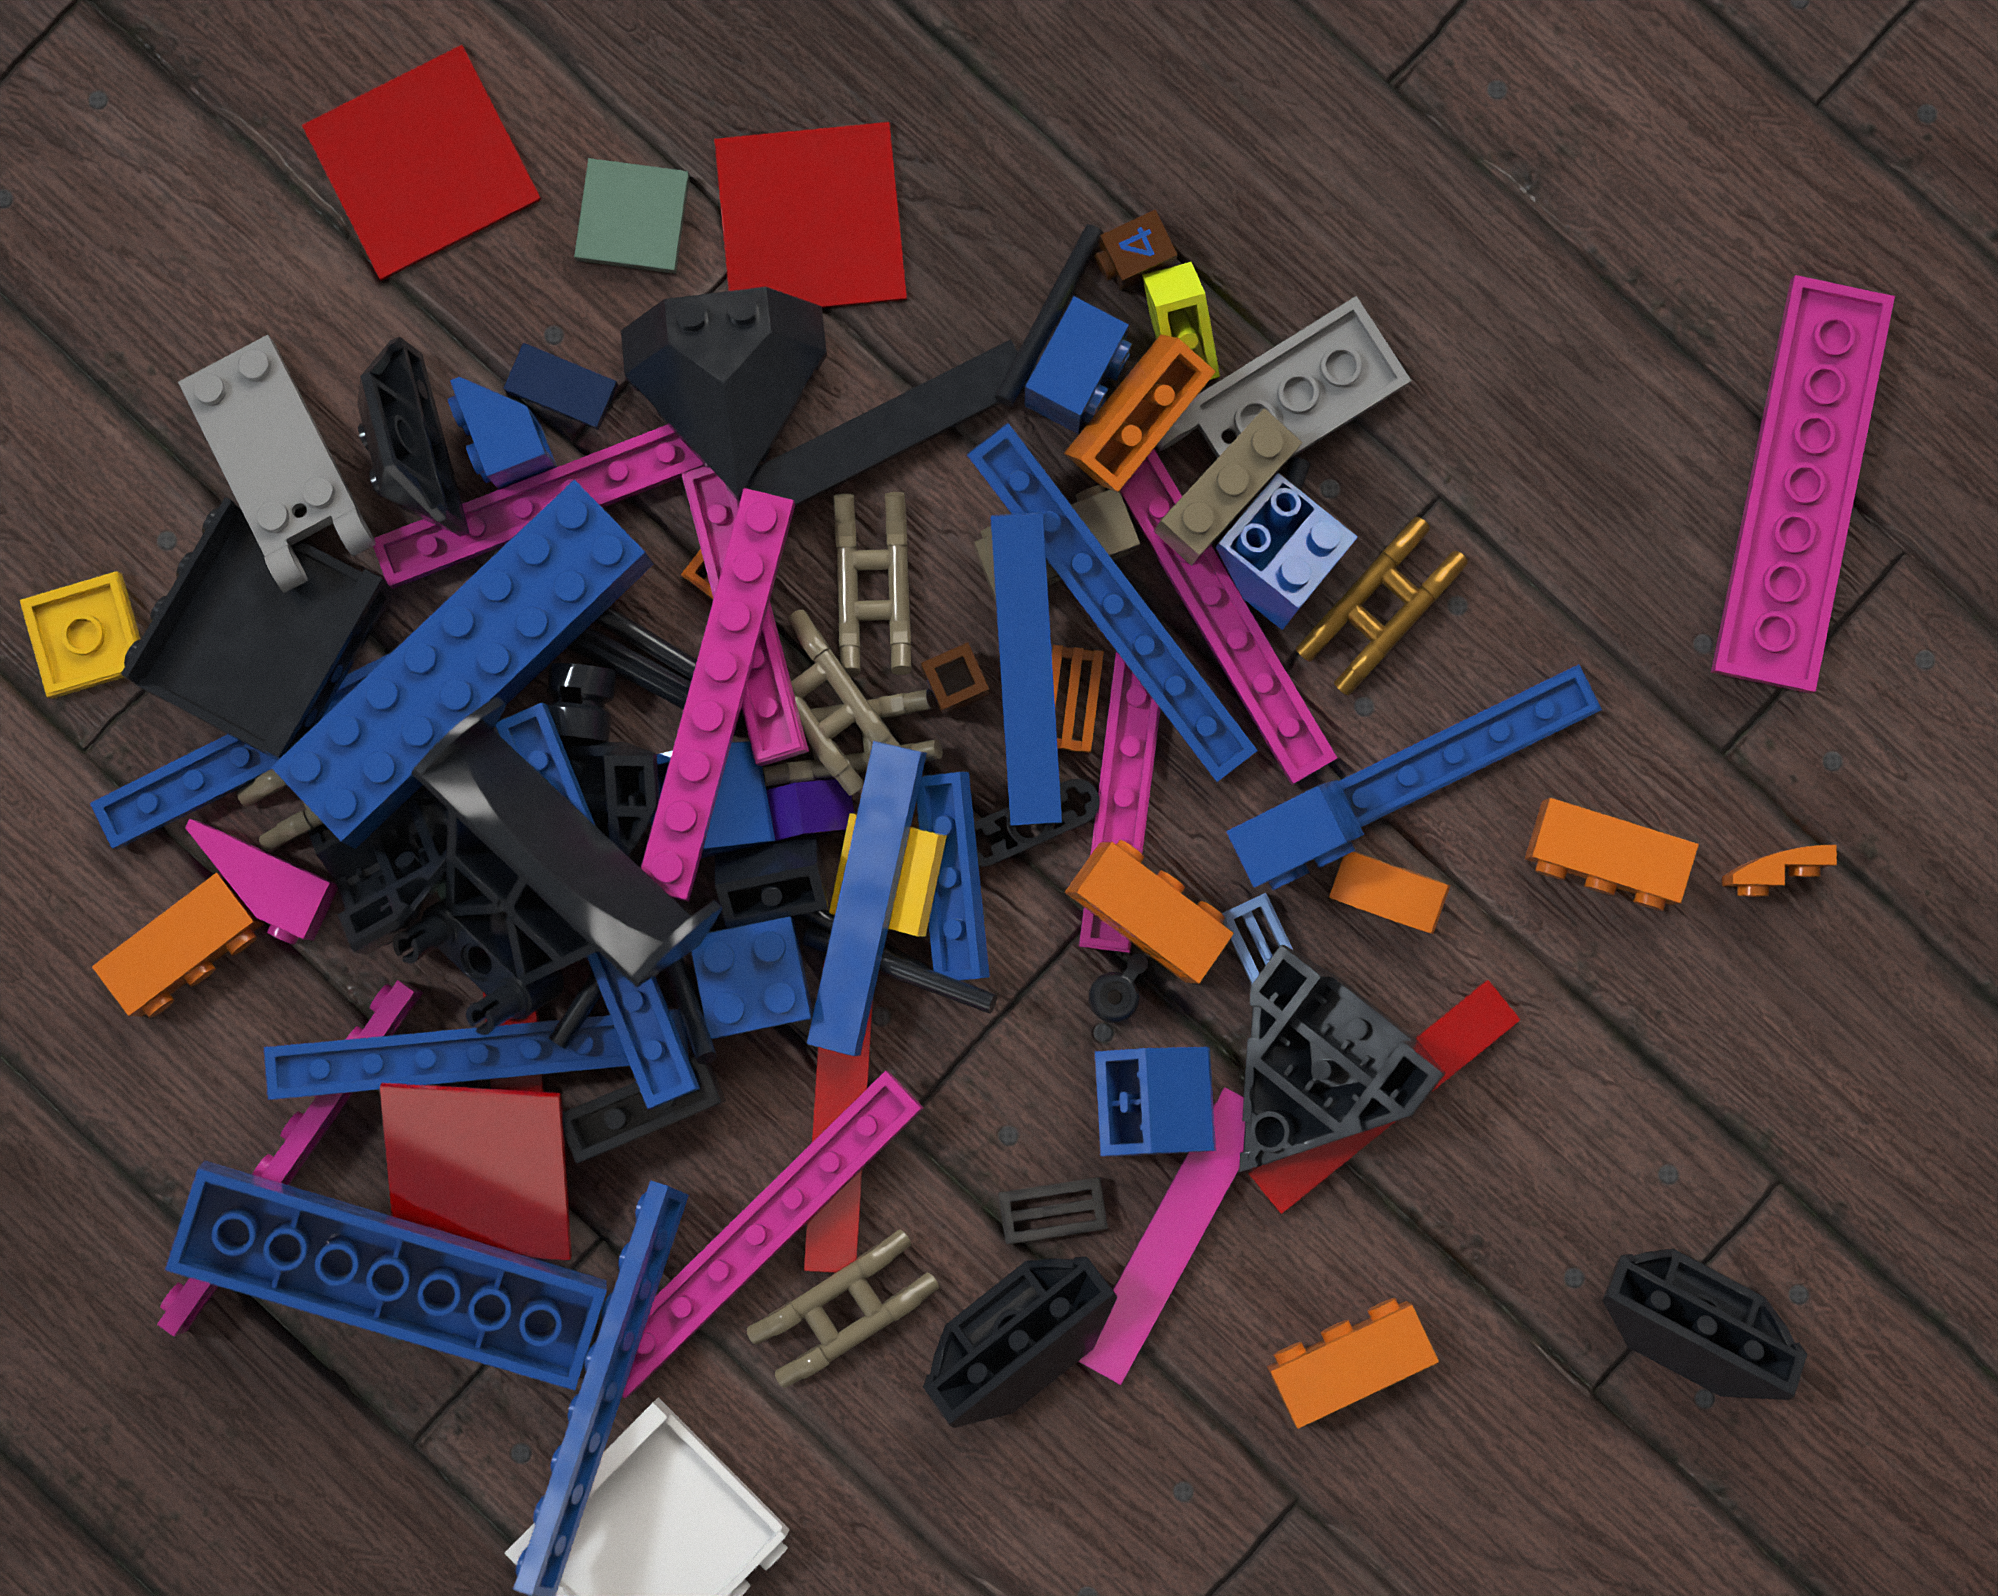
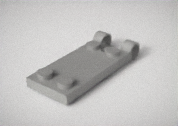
(1305, 382)
(273, 456)

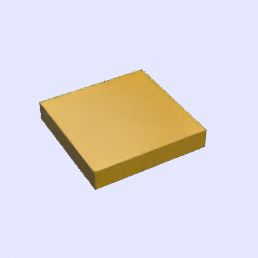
(81, 633)
(916, 880)

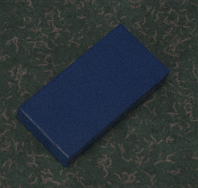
(560, 386)

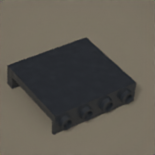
(243, 648)

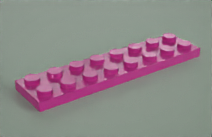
(1802, 484)

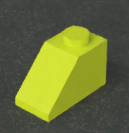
(1181, 309)

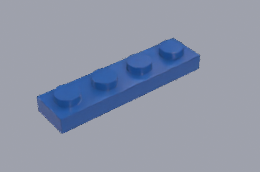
(957, 906)

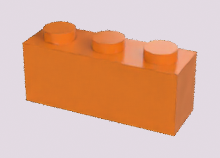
(1139, 412)
(1610, 854)
(1150, 910)
(178, 947)
(1351, 1361)

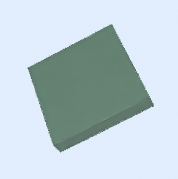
(632, 215)

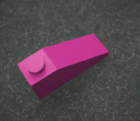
(271, 887)

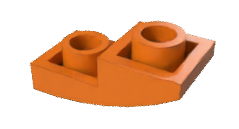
(1769, 871)
(1390, 891)

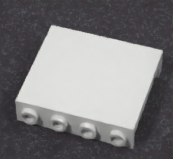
(666, 1519)

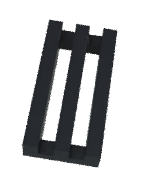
(1009, 1216)

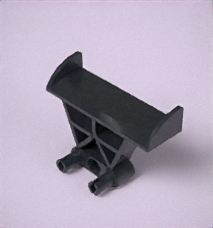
(546, 865)

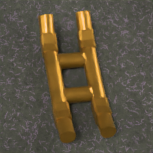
(1382, 637)

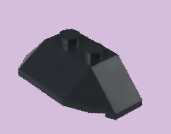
(407, 438)
(1703, 1326)
(1018, 1339)

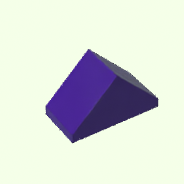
(809, 809)

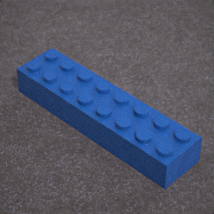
(469, 651)
(387, 1275)

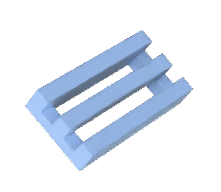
(1245, 911)

